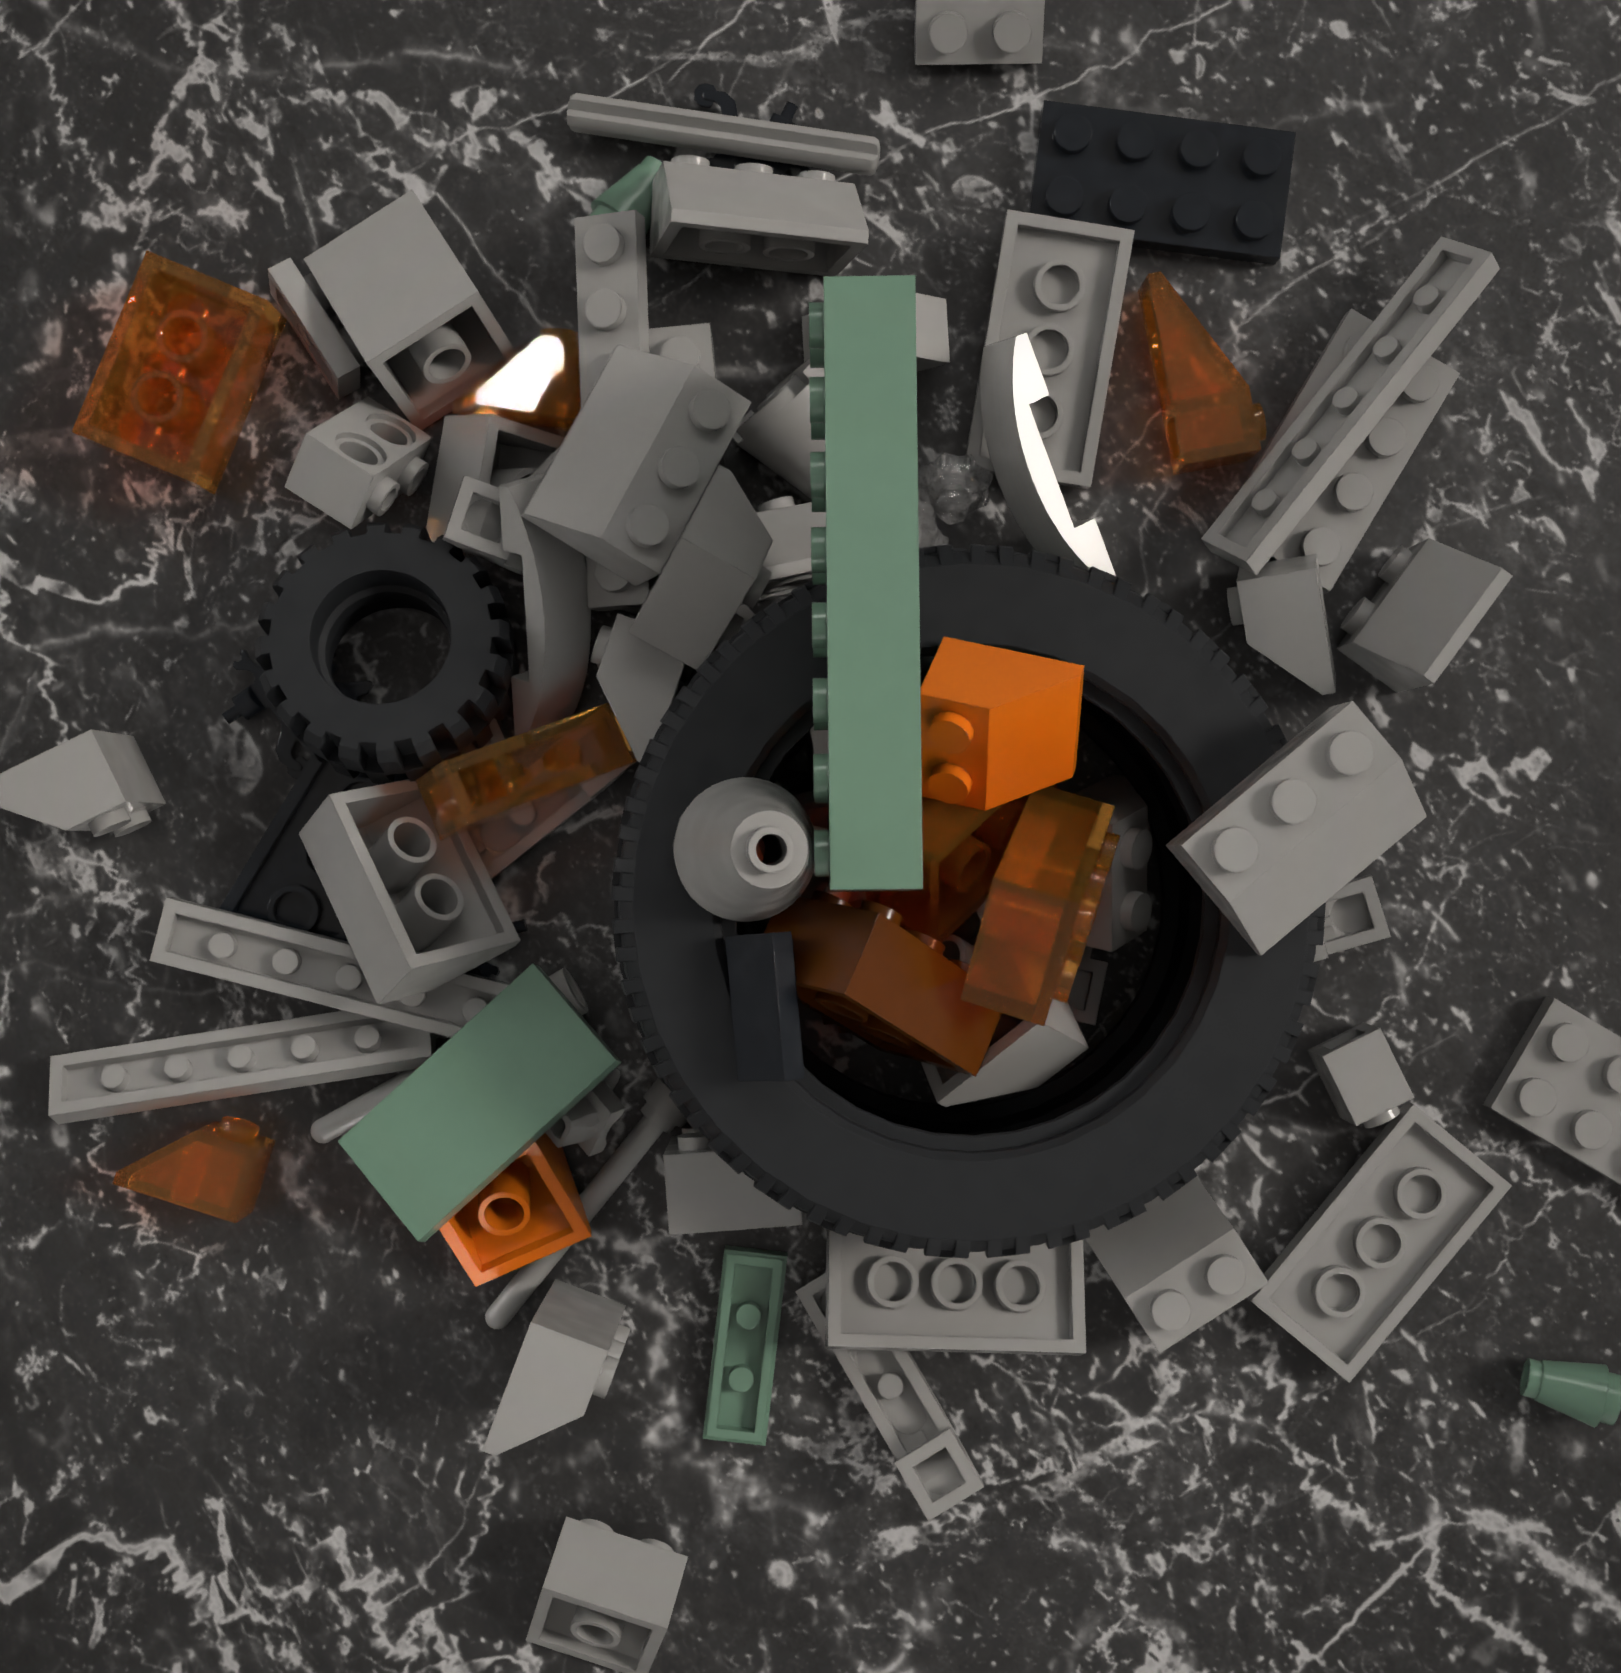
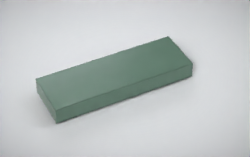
(745, 1345)

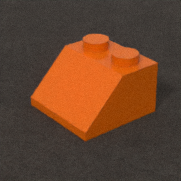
(997, 724)
(519, 1215)

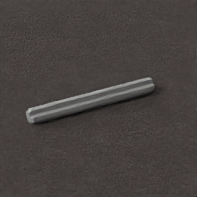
(723, 134)

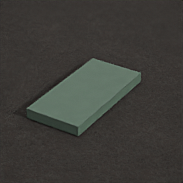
(478, 1102)

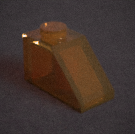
(531, 383)
(207, 1171)

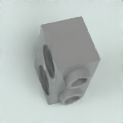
(359, 462)

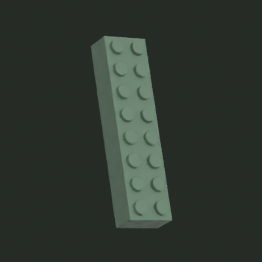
(872, 580)

